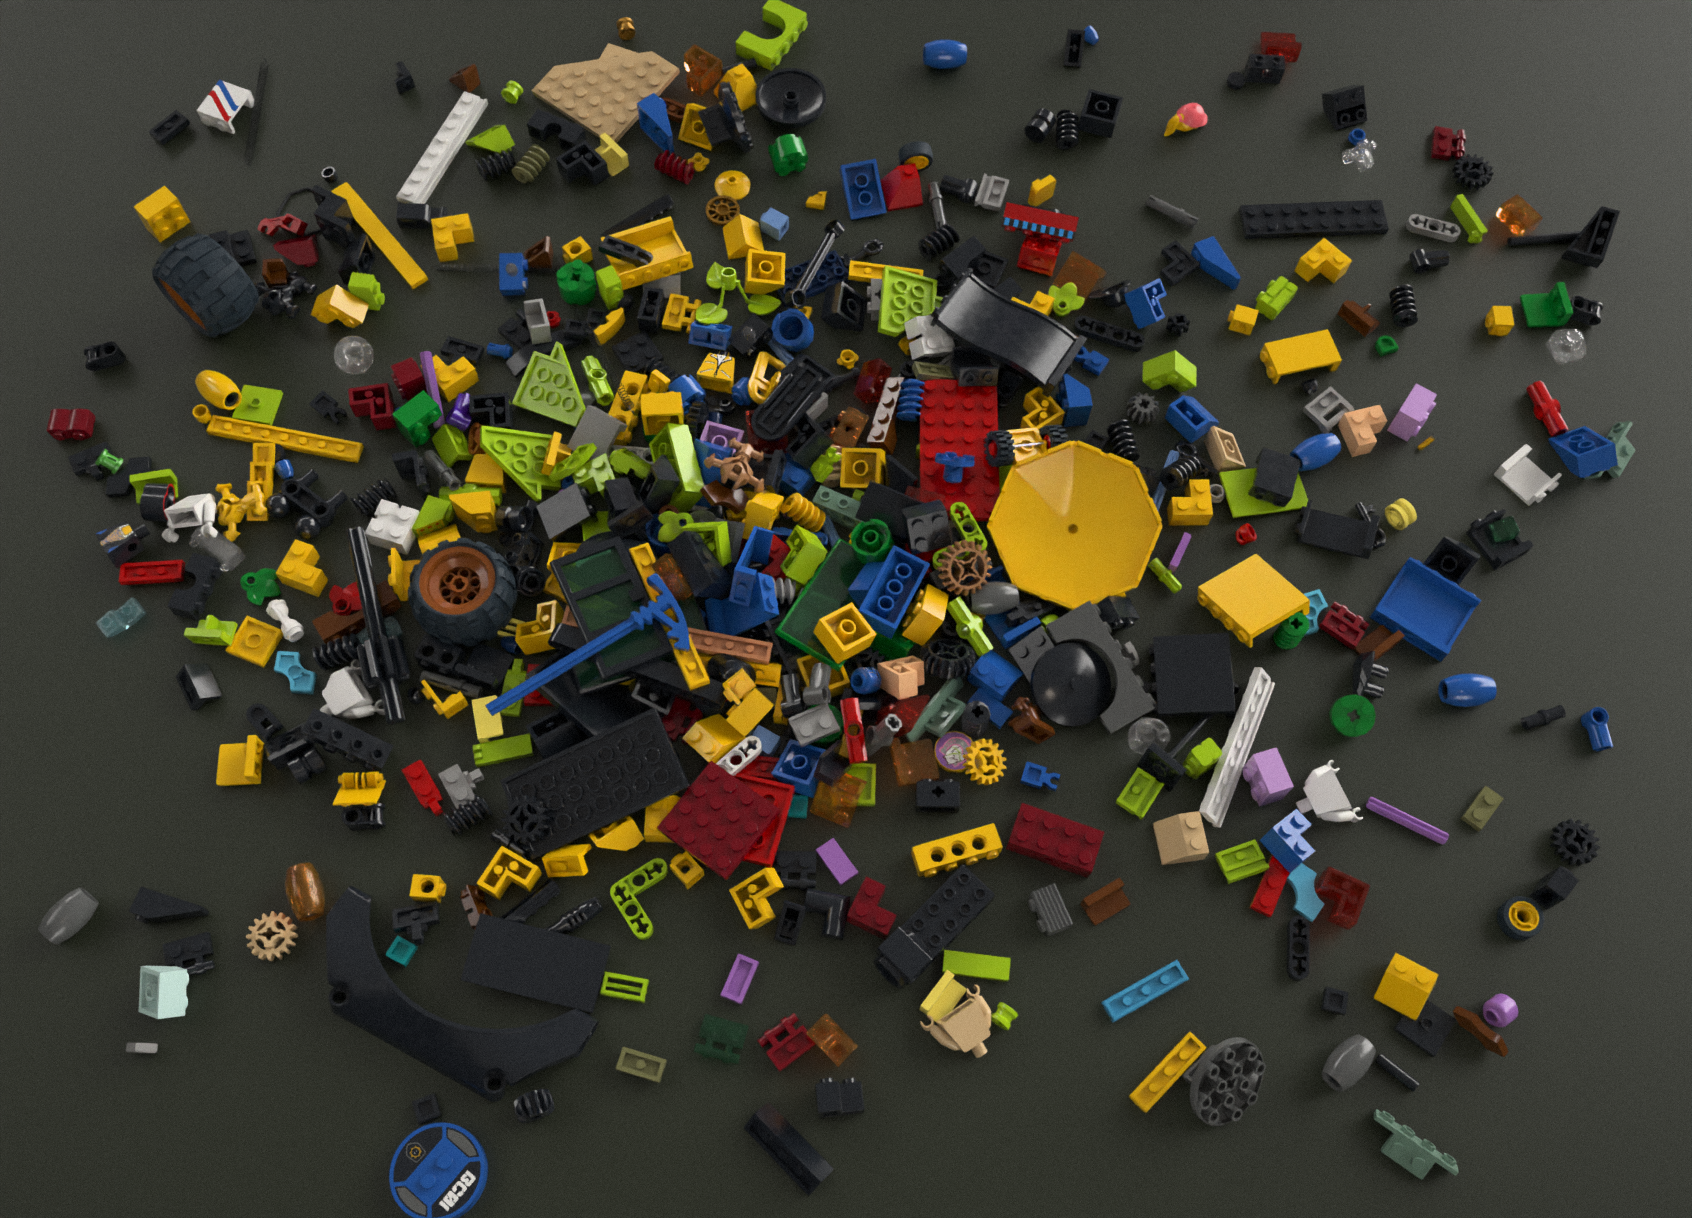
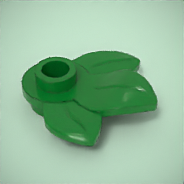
(262, 587)

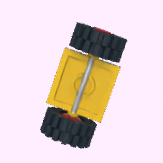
(1017, 444)

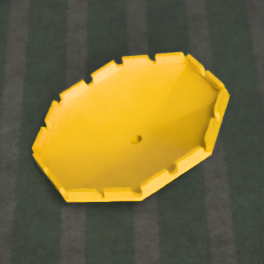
(1074, 525)

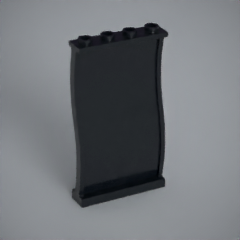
(1007, 331)

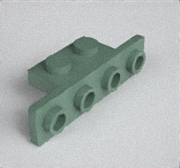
(1624, 449)
(939, 712)
(1410, 1150)

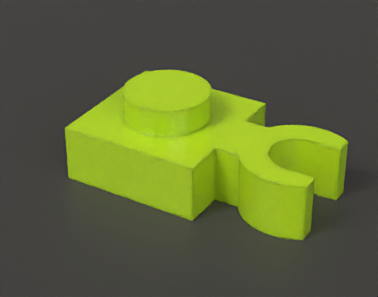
(823, 465)

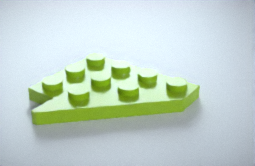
(904, 298)
(551, 388)
(520, 456)

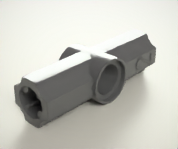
(881, 734)

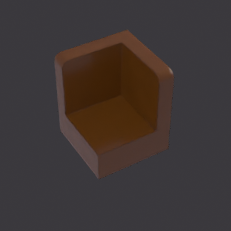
(274, 272)

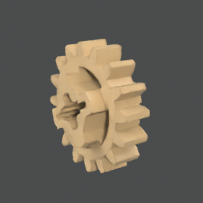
(266, 929)

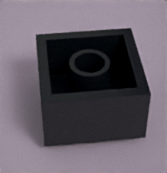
(1100, 113)
(926, 527)

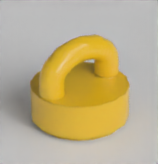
(904, 345)

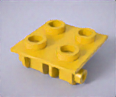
(359, 790)

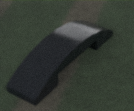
(520, 360)

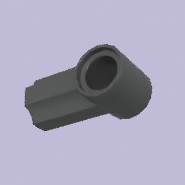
(818, 689)

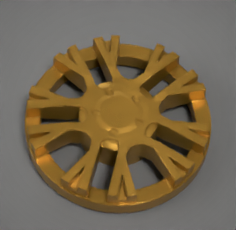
(722, 210)

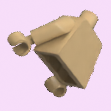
(964, 1026)

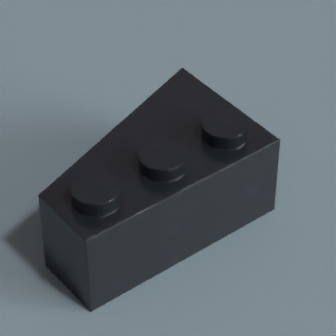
(1593, 241)
(699, 565)

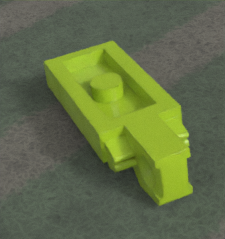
(512, 679)

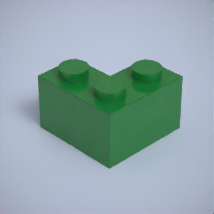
(416, 416)

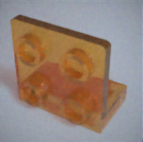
(1081, 273)
(913, 761)
(839, 801)

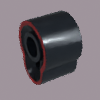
(155, 500)

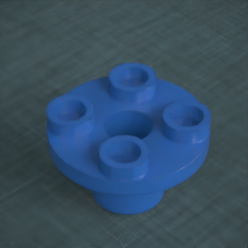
(954, 465)

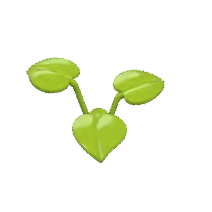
(727, 279)

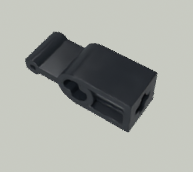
(418, 215)

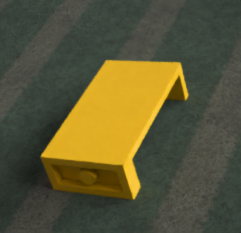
(1300, 354)

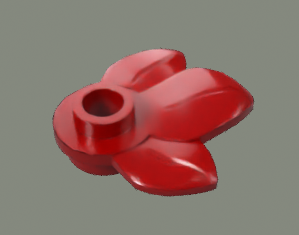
(345, 597)

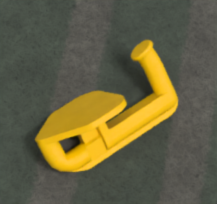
(757, 381)

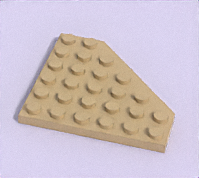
(605, 91)

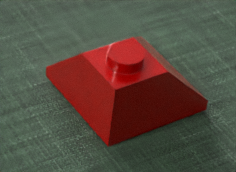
(902, 188)

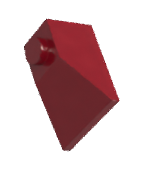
(299, 250)

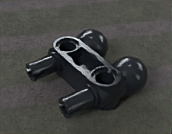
(305, 503)

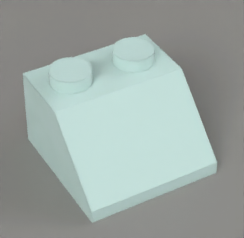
(163, 991)

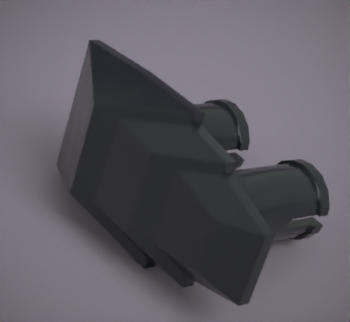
(1362, 672)

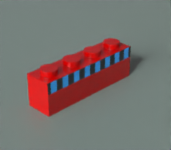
(1039, 222)

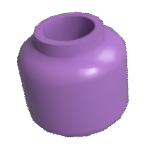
(1500, 1010)

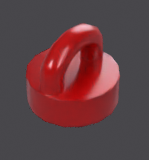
(1247, 533)

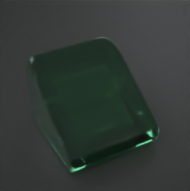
(1504, 529)

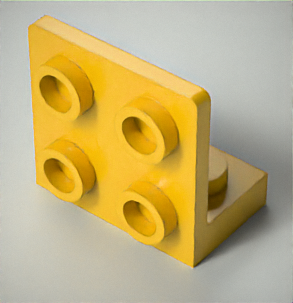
(400, 574)
(240, 762)

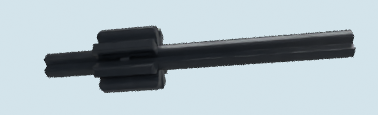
(380, 657)

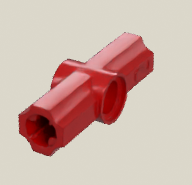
(1547, 409)
(852, 717)

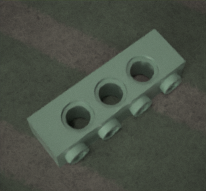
(837, 506)

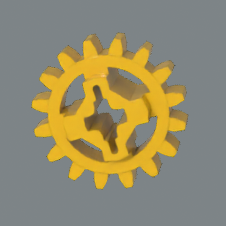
(985, 761)

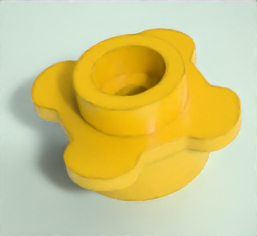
(699, 161)
(847, 354)

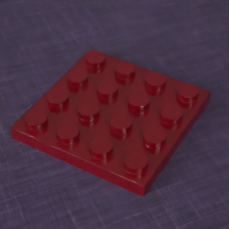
(718, 820)

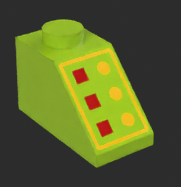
(433, 516)

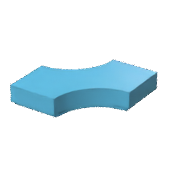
(1317, 604)
(300, 679)
(1307, 901)

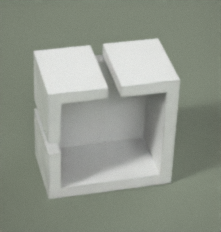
(933, 341)
(392, 527)

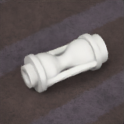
(290, 627)

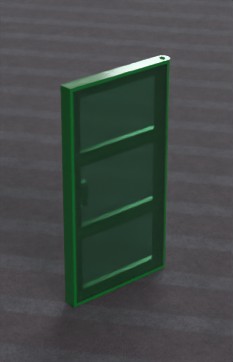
(821, 596)

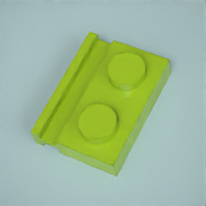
(1139, 793)
(1241, 861)

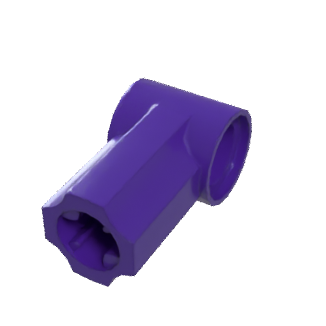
(460, 413)

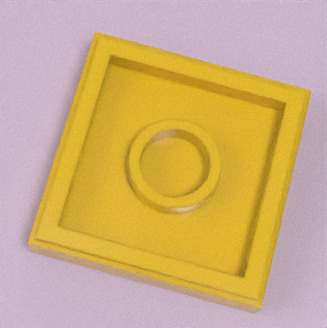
(255, 641)

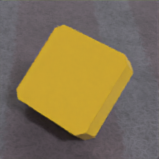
(1041, 190)

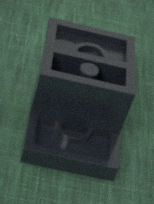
(333, 216)

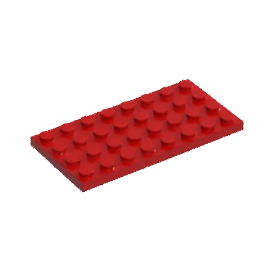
(957, 422)

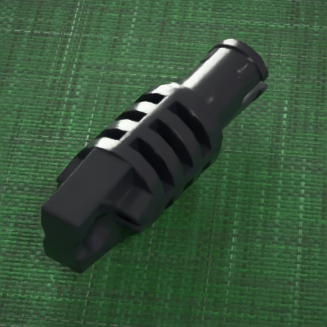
(577, 916)

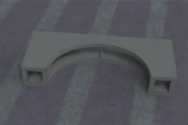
(1087, 627)

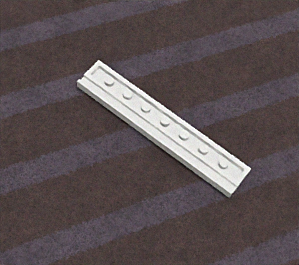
(442, 149)
(1237, 747)

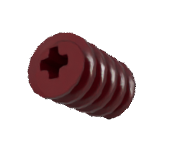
(674, 166)

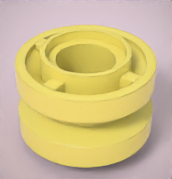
(1400, 514)

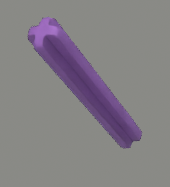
(431, 383)
(1407, 820)

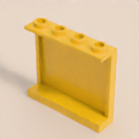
(665, 246)
(1251, 598)

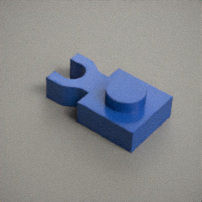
(1092, 361)
(1036, 776)

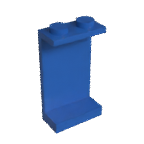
(757, 550)
(736, 619)
(1006, 635)

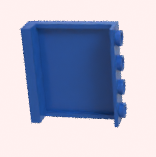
(1425, 608)

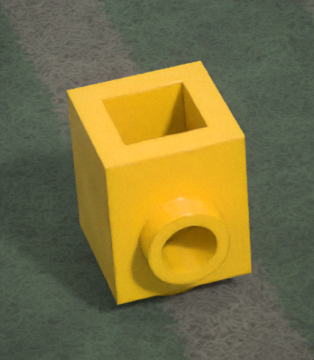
(1499, 320)

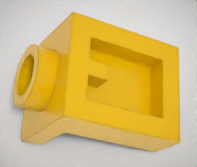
(737, 686)

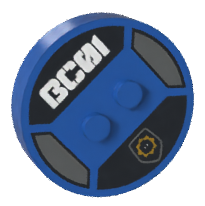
(438, 1172)

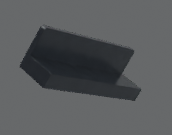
(788, 1148)

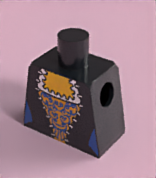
(122, 541)

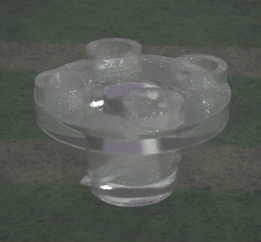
(1360, 154)
(1567, 345)
(353, 355)
(1146, 732)

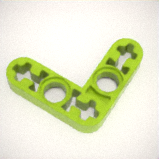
(976, 535)
(632, 891)

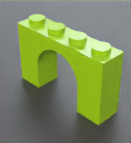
(770, 51)

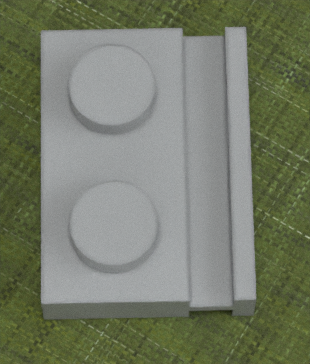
(991, 192)
(813, 724)

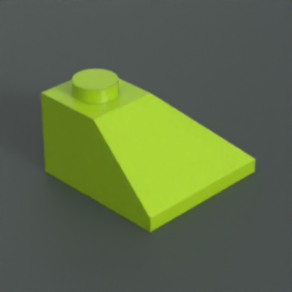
(493, 140)

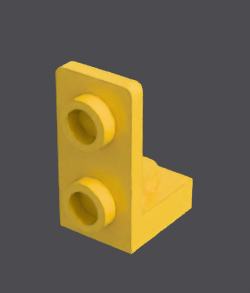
(450, 707)

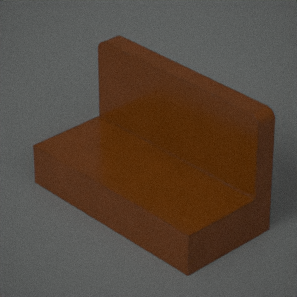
(1379, 641)
(1105, 902)

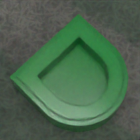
(1386, 345)

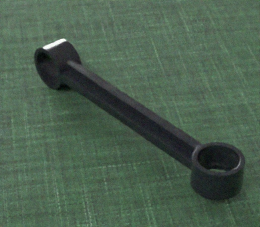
(833, 230)

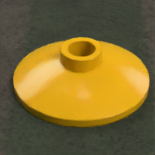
(732, 184)

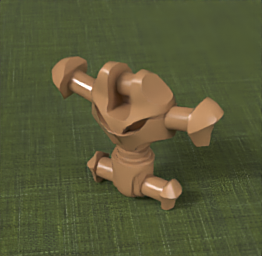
(737, 467)

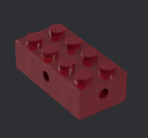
(1055, 840)

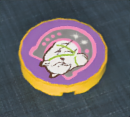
(950, 751)

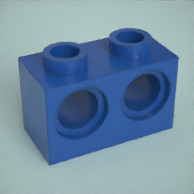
(710, 336)

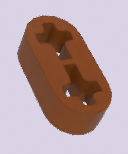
(474, 440)

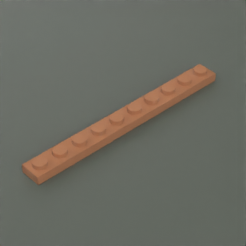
(715, 643)

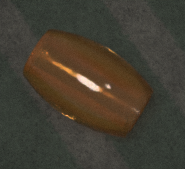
(305, 891)

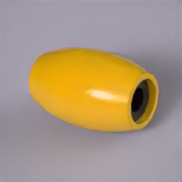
(218, 389)

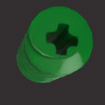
(1291, 631)

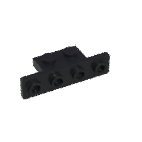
(781, 648)

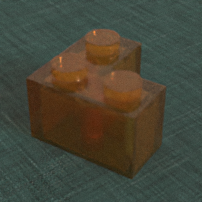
(702, 69)

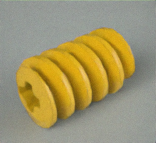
(804, 512)

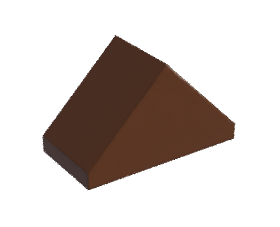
(466, 78)
(540, 254)

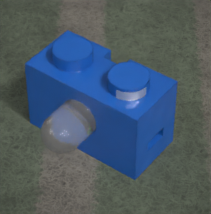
(511, 274)

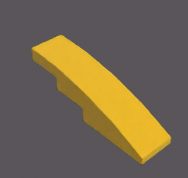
(262, 470)

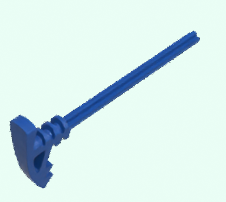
(636, 621)

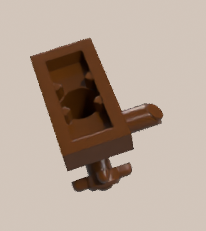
(1029, 723)

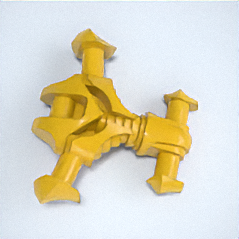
(233, 509)

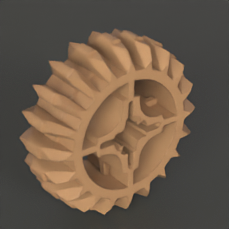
(969, 561)

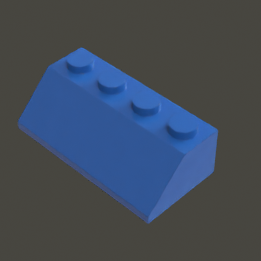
(893, 591)

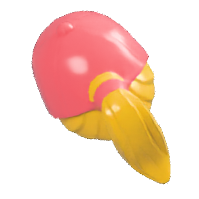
(1186, 118)

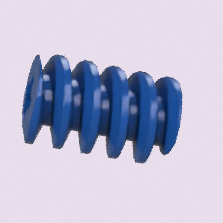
(909, 399)

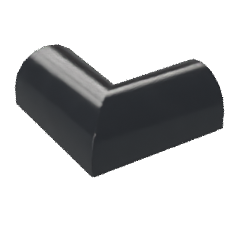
(833, 906)

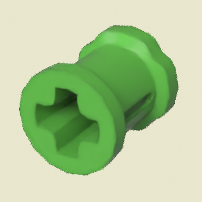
(109, 461)

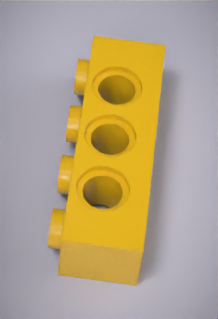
(632, 383)
(986, 835)

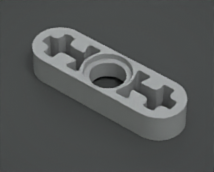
(1426, 231)

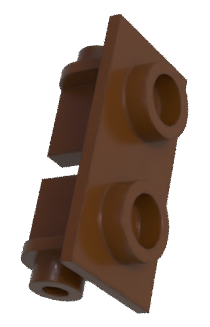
(474, 899)

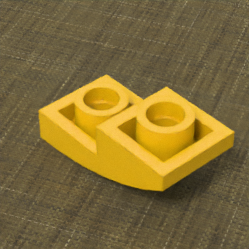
(614, 323)

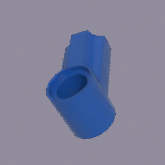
(1597, 730)

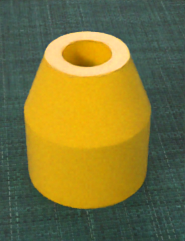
(202, 413)

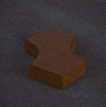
(720, 495)
(1472, 1023)

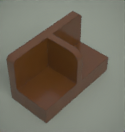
(1358, 317)

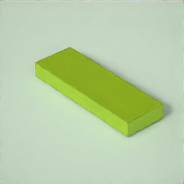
(976, 965)

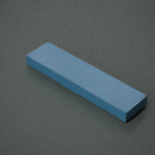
(1144, 991)

